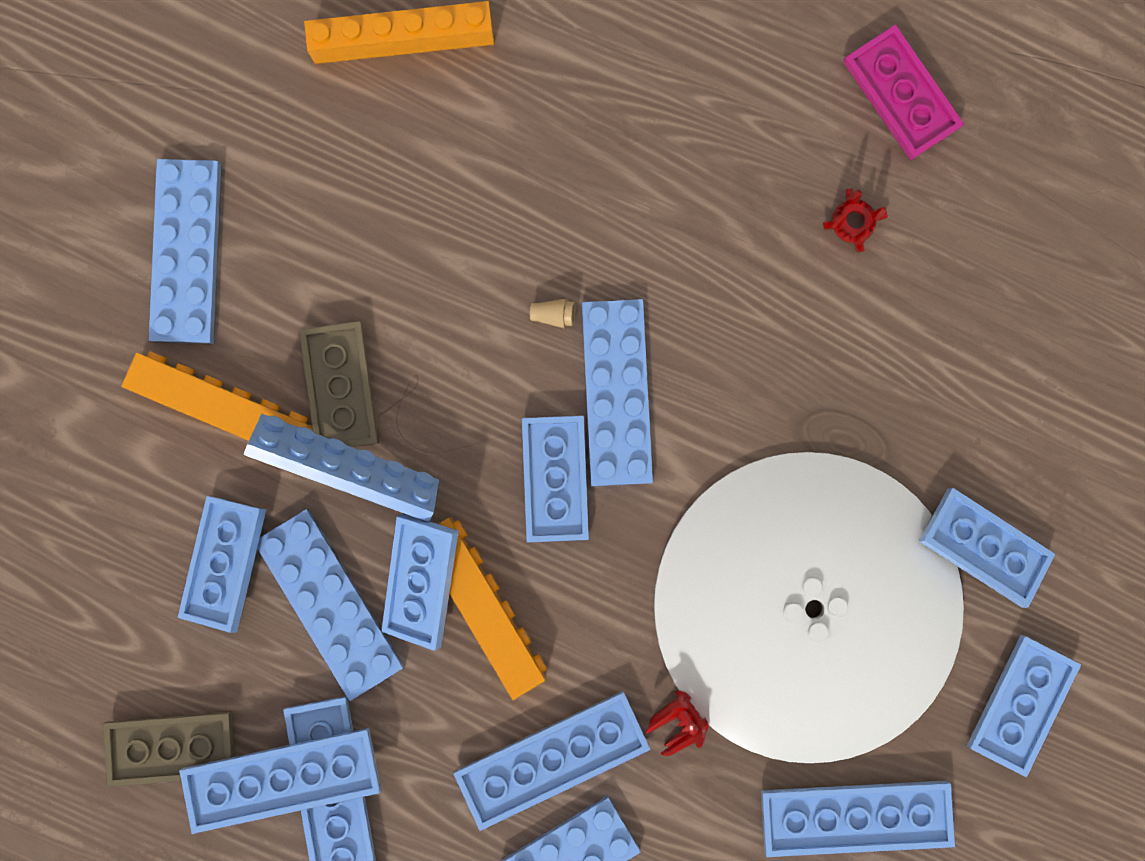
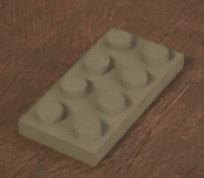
(339, 383)
(161, 746)

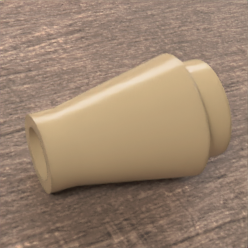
(555, 313)

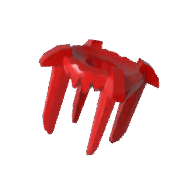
(854, 204)
(693, 725)

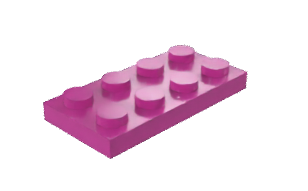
(903, 92)

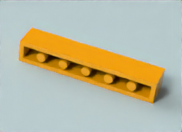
(399, 32)
(200, 397)
(492, 620)

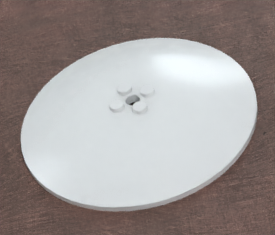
(738, 596)

